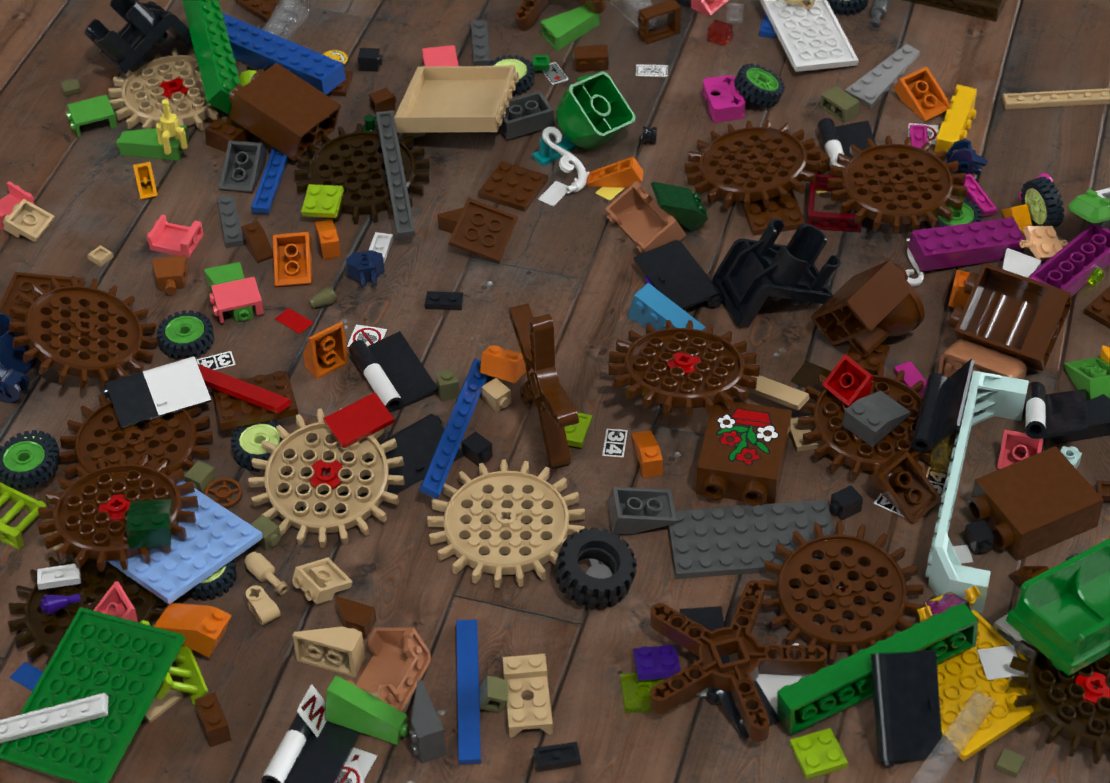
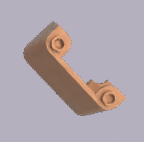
(643, 219)
(985, 359)
(396, 665)

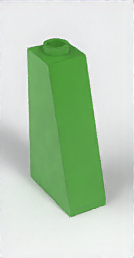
(568, 26)
(145, 144)
(225, 274)
(363, 712)

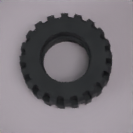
(602, 547)

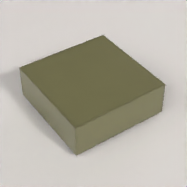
(71, 87)
(1010, 763)

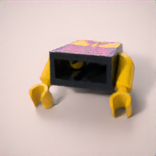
(942, 603)

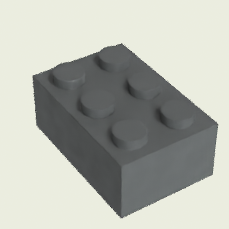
(527, 115)

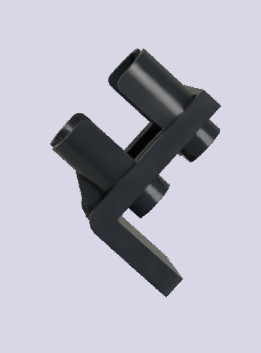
(144, 29)
(775, 271)

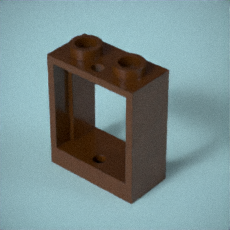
(664, 31)

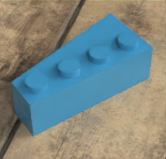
(655, 308)

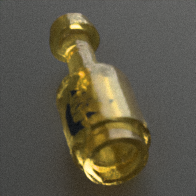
(941, 455)

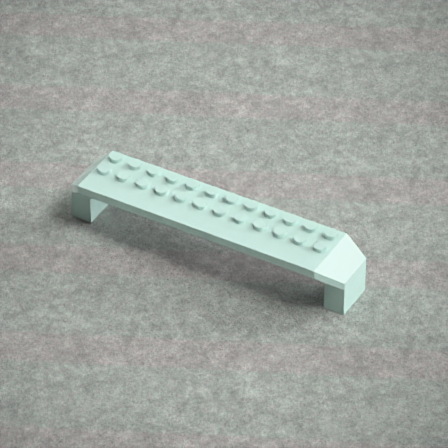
(987, 397)

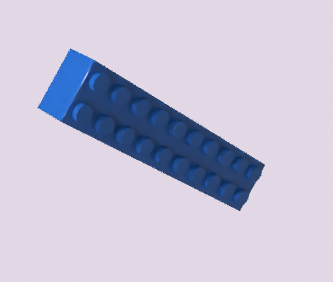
(263, 48)

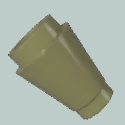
(324, 297)

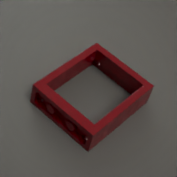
(828, 220)

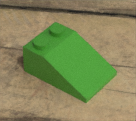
(1091, 375)

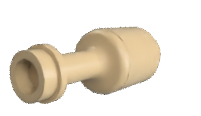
(259, 565)

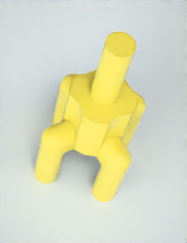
(168, 128)

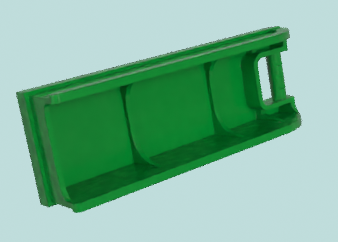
(1068, 610)

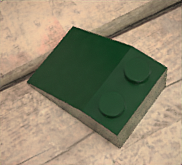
(681, 204)
(149, 523)

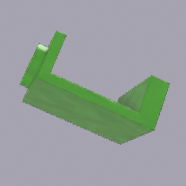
(89, 112)

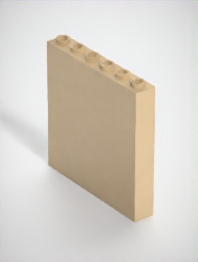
(456, 99)

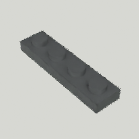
(480, 43)
(230, 221)

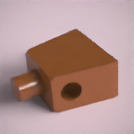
(170, 273)

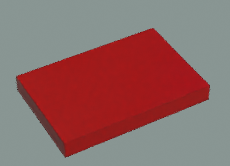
(358, 420)

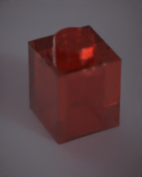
(720, 33)

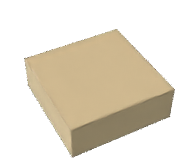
(100, 255)

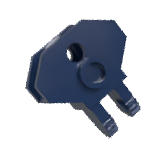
(966, 157)
(366, 267)
(9, 384)

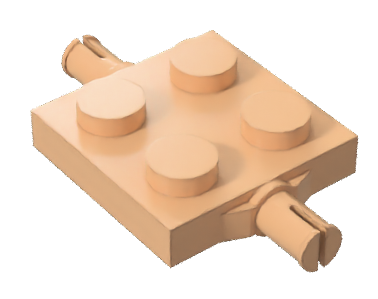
(1042, 241)

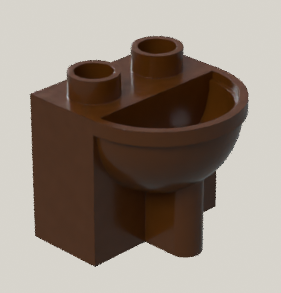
(871, 308)

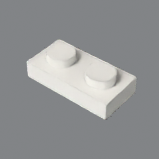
(381, 243)
(58, 576)

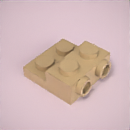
(27, 220)
(320, 580)

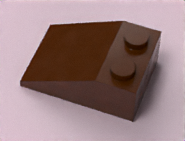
(225, 130)
(905, 486)

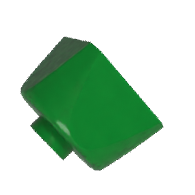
(593, 111)

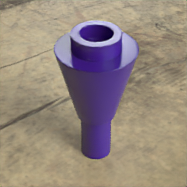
(53, 603)

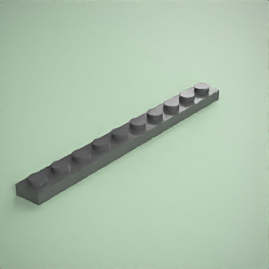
(395, 174)

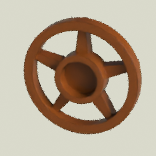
(224, 492)

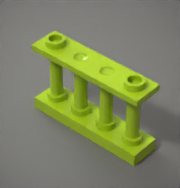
(13, 535)
(190, 673)

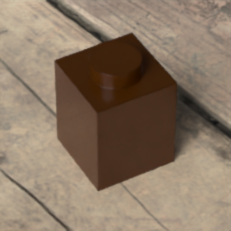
(382, 100)

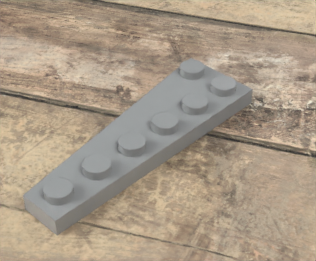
(877, 81)

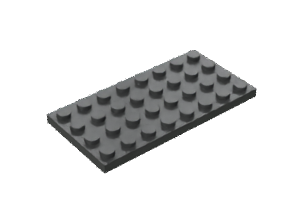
(741, 537)

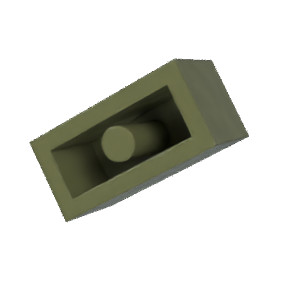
(839, 104)

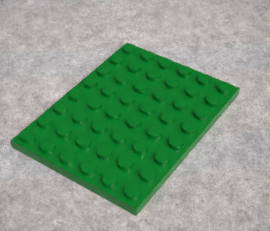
(95, 658)

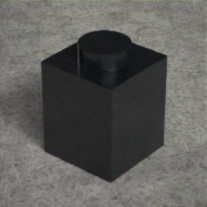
(369, 59)
(477, 448)
(846, 502)
(979, 537)

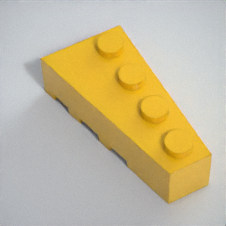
(957, 118)

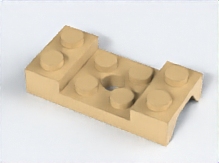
(527, 677)

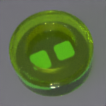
(1097, 276)

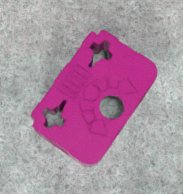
(728, 104)

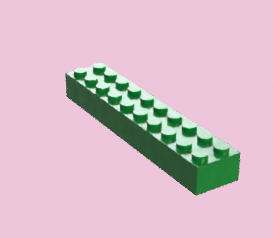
(212, 51)
(850, 678)

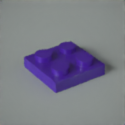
(656, 662)

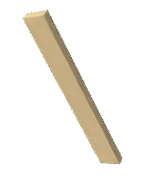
(1056, 98)

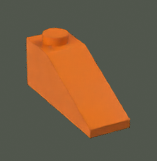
(617, 174)
(328, 239)
(648, 454)

